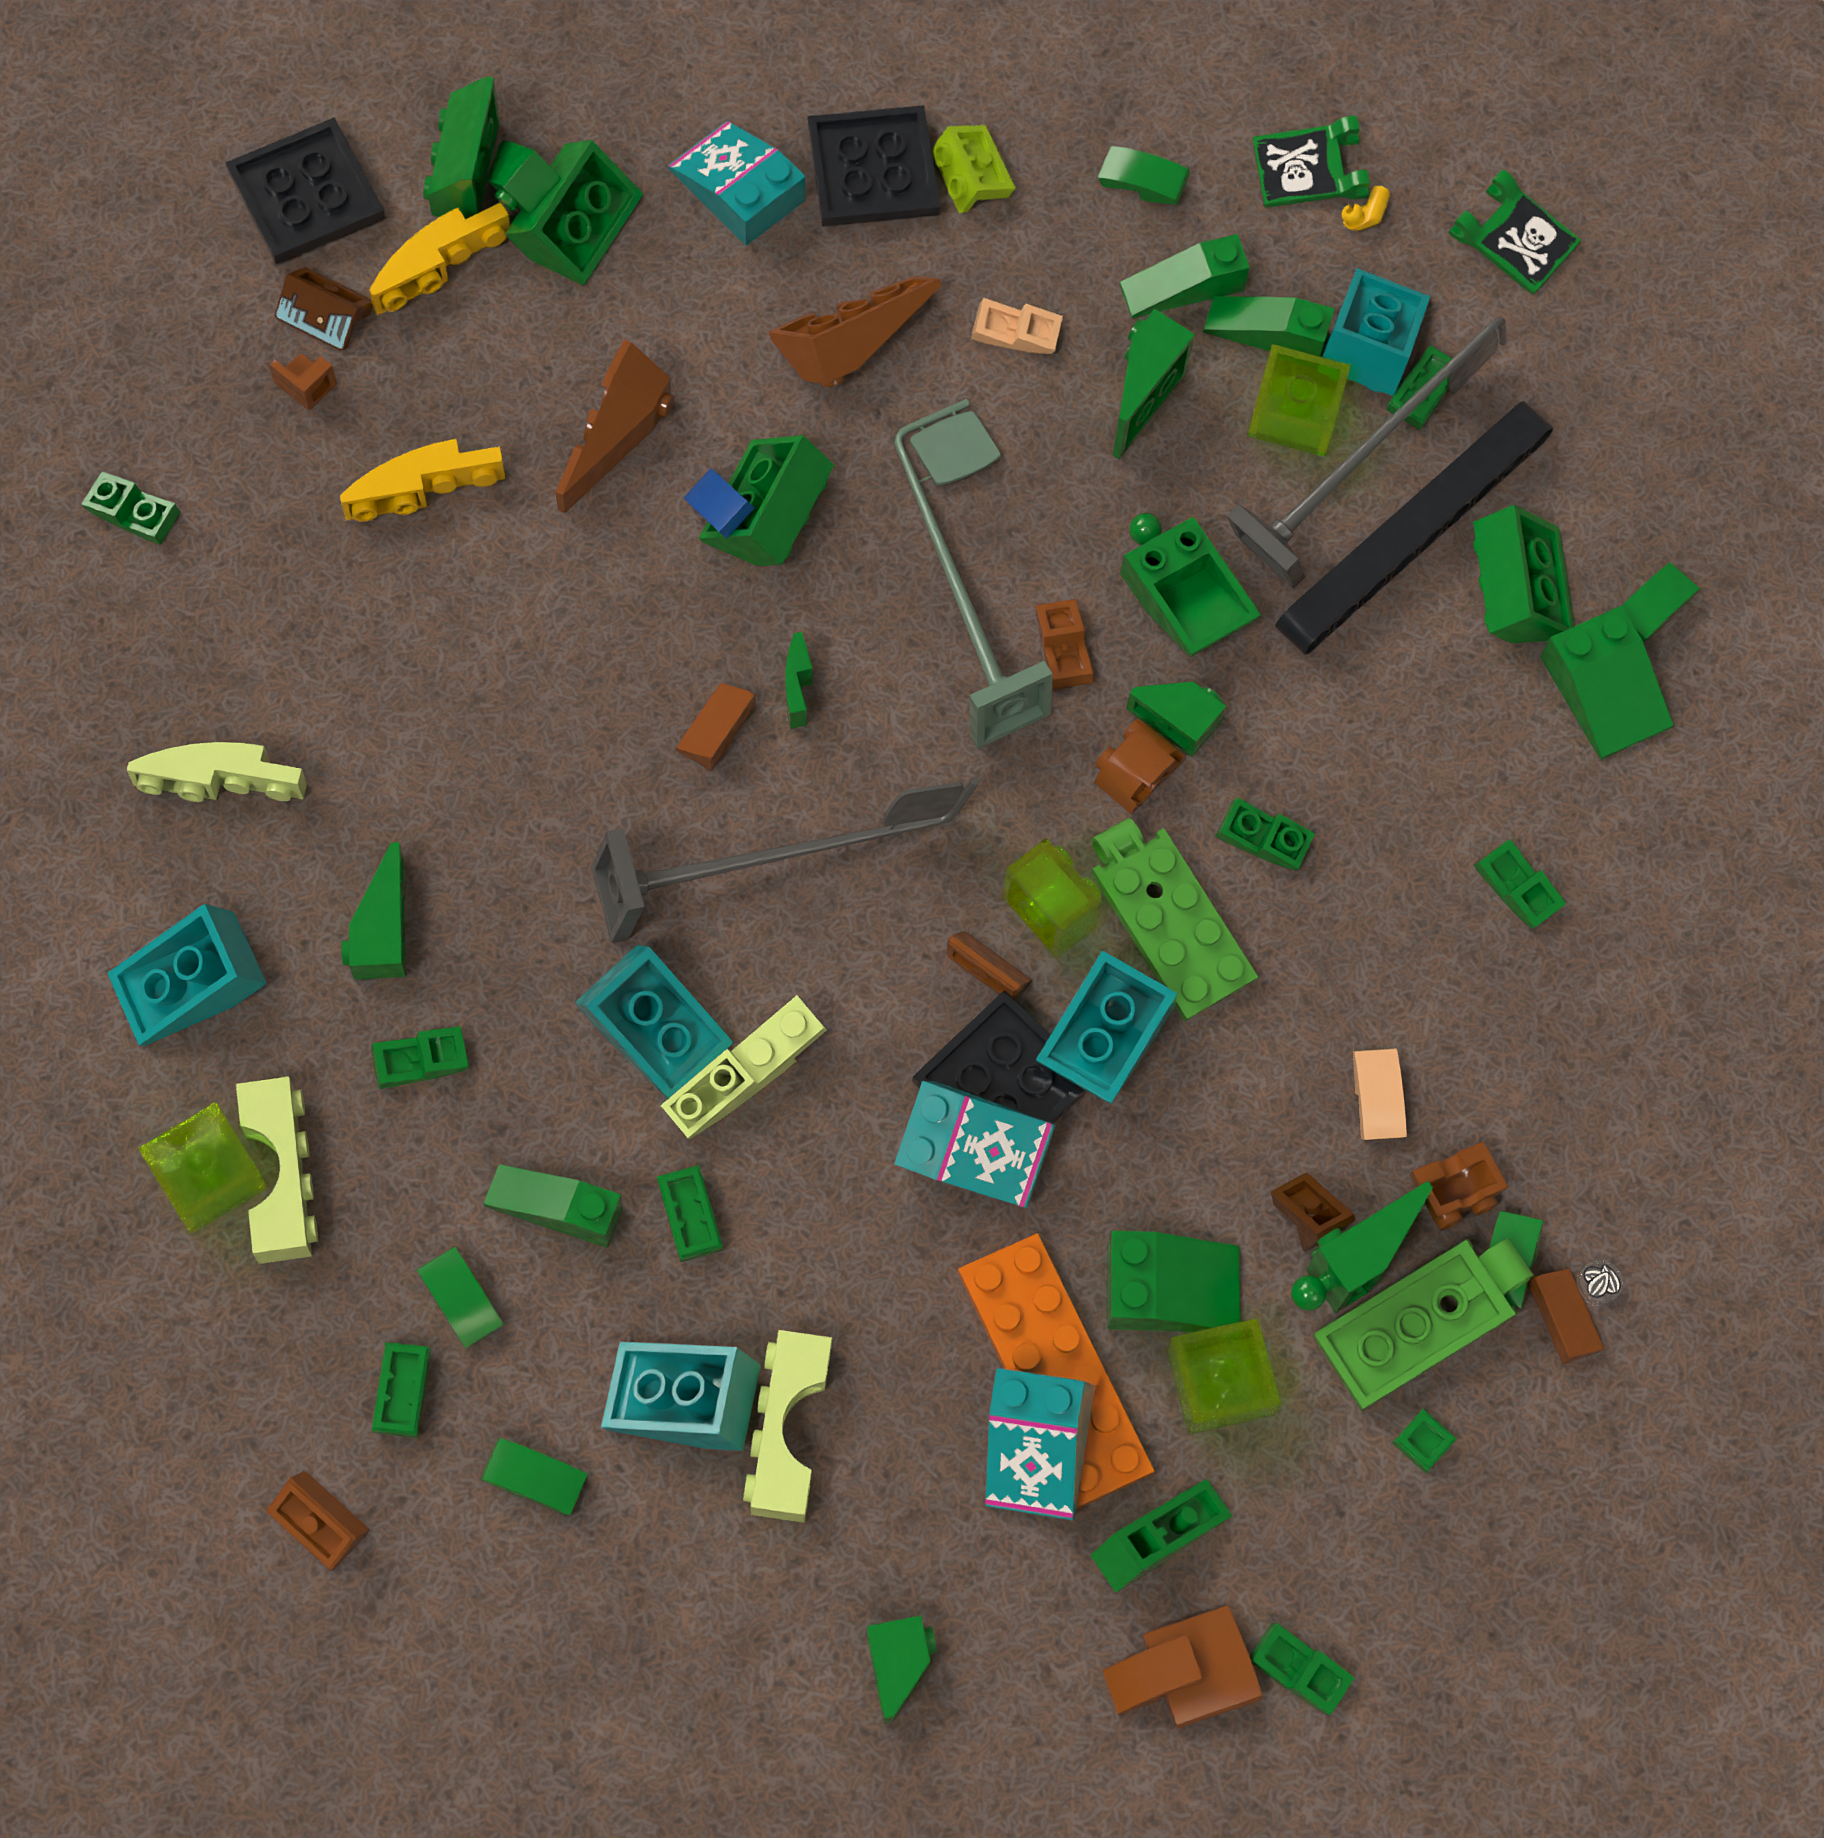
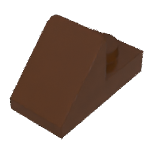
(1311, 1209)

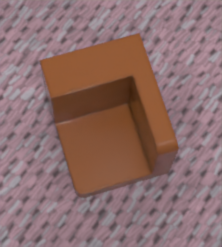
(304, 379)

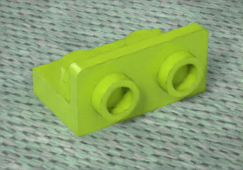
(971, 166)

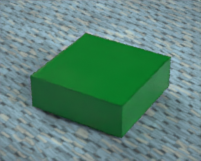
(1424, 1441)

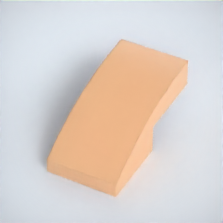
(1022, 330)
(1380, 1094)

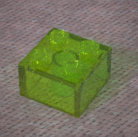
(1298, 400)
(1052, 897)
(203, 1167)
(1223, 1376)

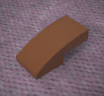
(1064, 643)
(1152, 1674)

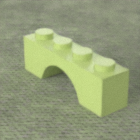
(281, 1222)
(798, 1370)

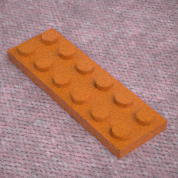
(1042, 1334)

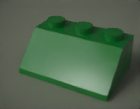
(464, 150)
(578, 215)
(782, 484)
(1522, 576)

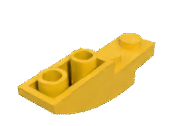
(423, 259)
(402, 481)

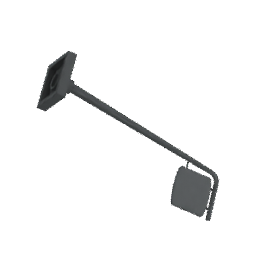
(1271, 541)
(622, 886)

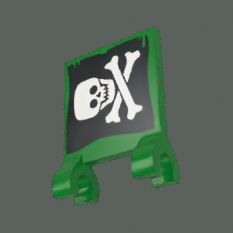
(1308, 164)
(1518, 236)

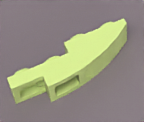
(201, 768)
(744, 1070)

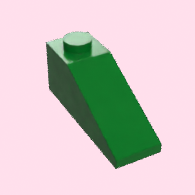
(1188, 277)
(1270, 321)
(378, 924)
(556, 1203)
(1160, 1535)

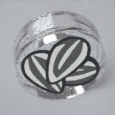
(1600, 1282)

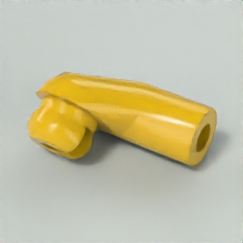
(1367, 215)

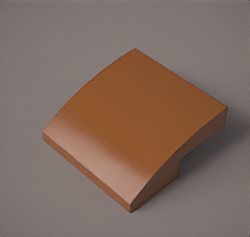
(1222, 1663)

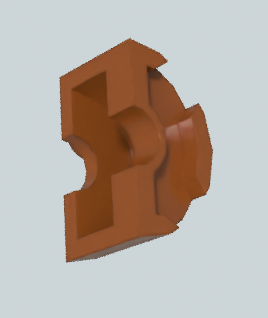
(1137, 765)
(1461, 1185)

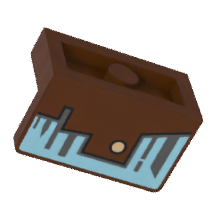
(321, 307)

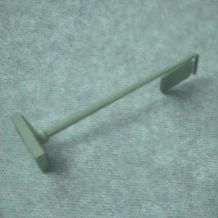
(950, 453)

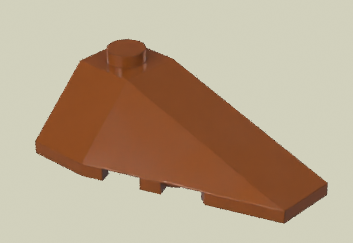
(840, 342)
(629, 410)

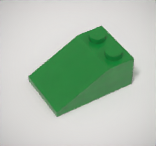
(1153, 369)
(1608, 682)
(1170, 1282)

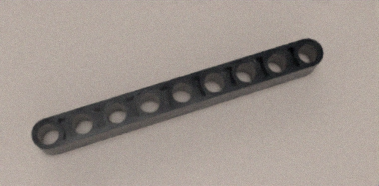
(1413, 528)

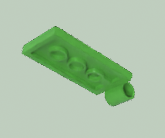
(1179, 930)
(1407, 1330)

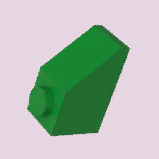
(520, 177)
(1178, 712)
(899, 1660)

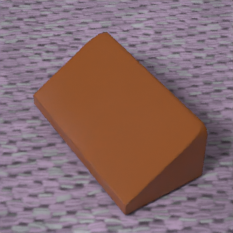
(717, 725)
(986, 965)
(1565, 1315)
(317, 1519)

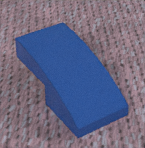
(718, 503)

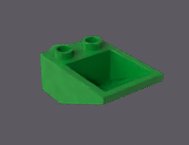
(1191, 588)
(1353, 1261)

